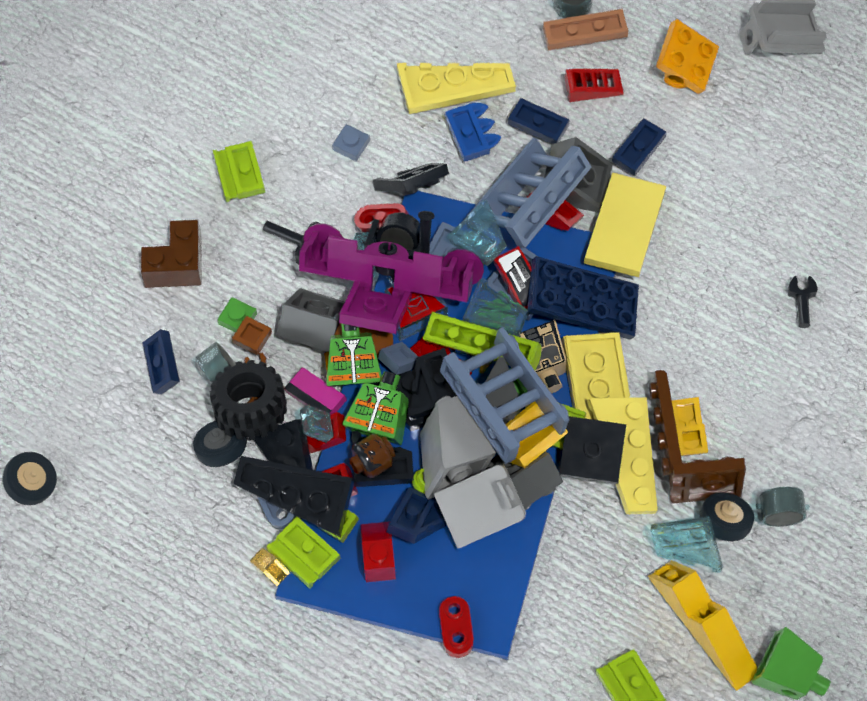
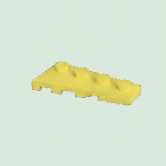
(442, 86)
(636, 474)

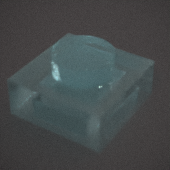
(316, 423)

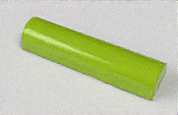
(473, 338)

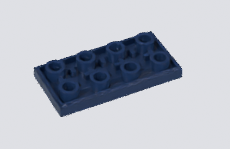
(583, 297)

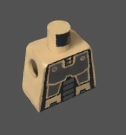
(552, 358)

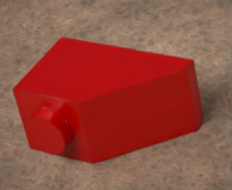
(377, 552)

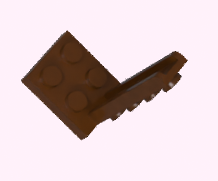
(698, 478)

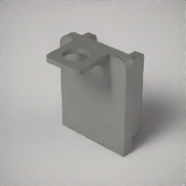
(783, 27)
(480, 505)

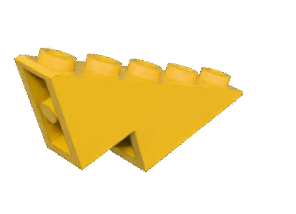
(705, 621)

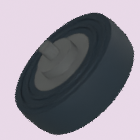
(215, 447)

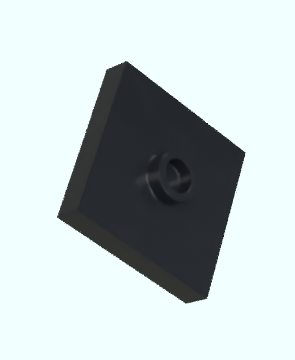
(592, 450)

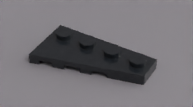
(304, 492)

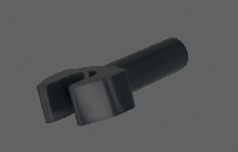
(803, 299)

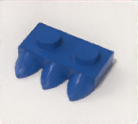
(470, 131)

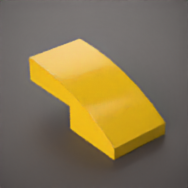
(689, 426)

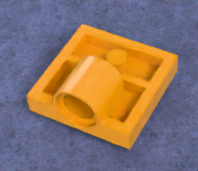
(686, 58)

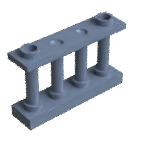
(546, 198)
(491, 418)

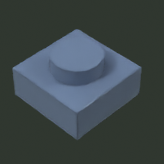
(351, 142)
(398, 358)

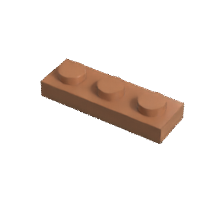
(585, 29)

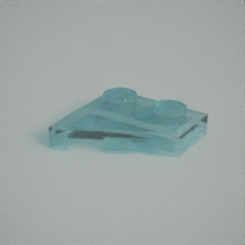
(479, 234)
(495, 310)
(688, 542)

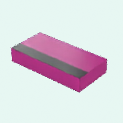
(314, 392)

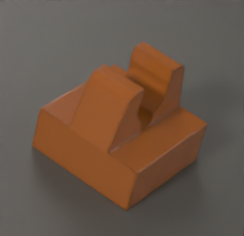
(252, 335)

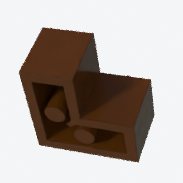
(178, 263)

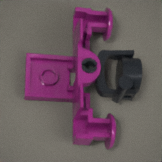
(397, 249)

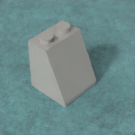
(452, 446)

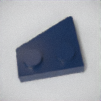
(416, 517)

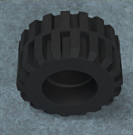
(248, 418)

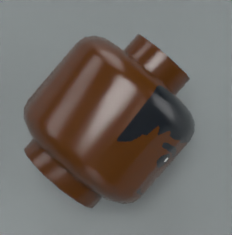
(372, 455)

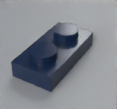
(538, 121)
(639, 147)
(161, 362)

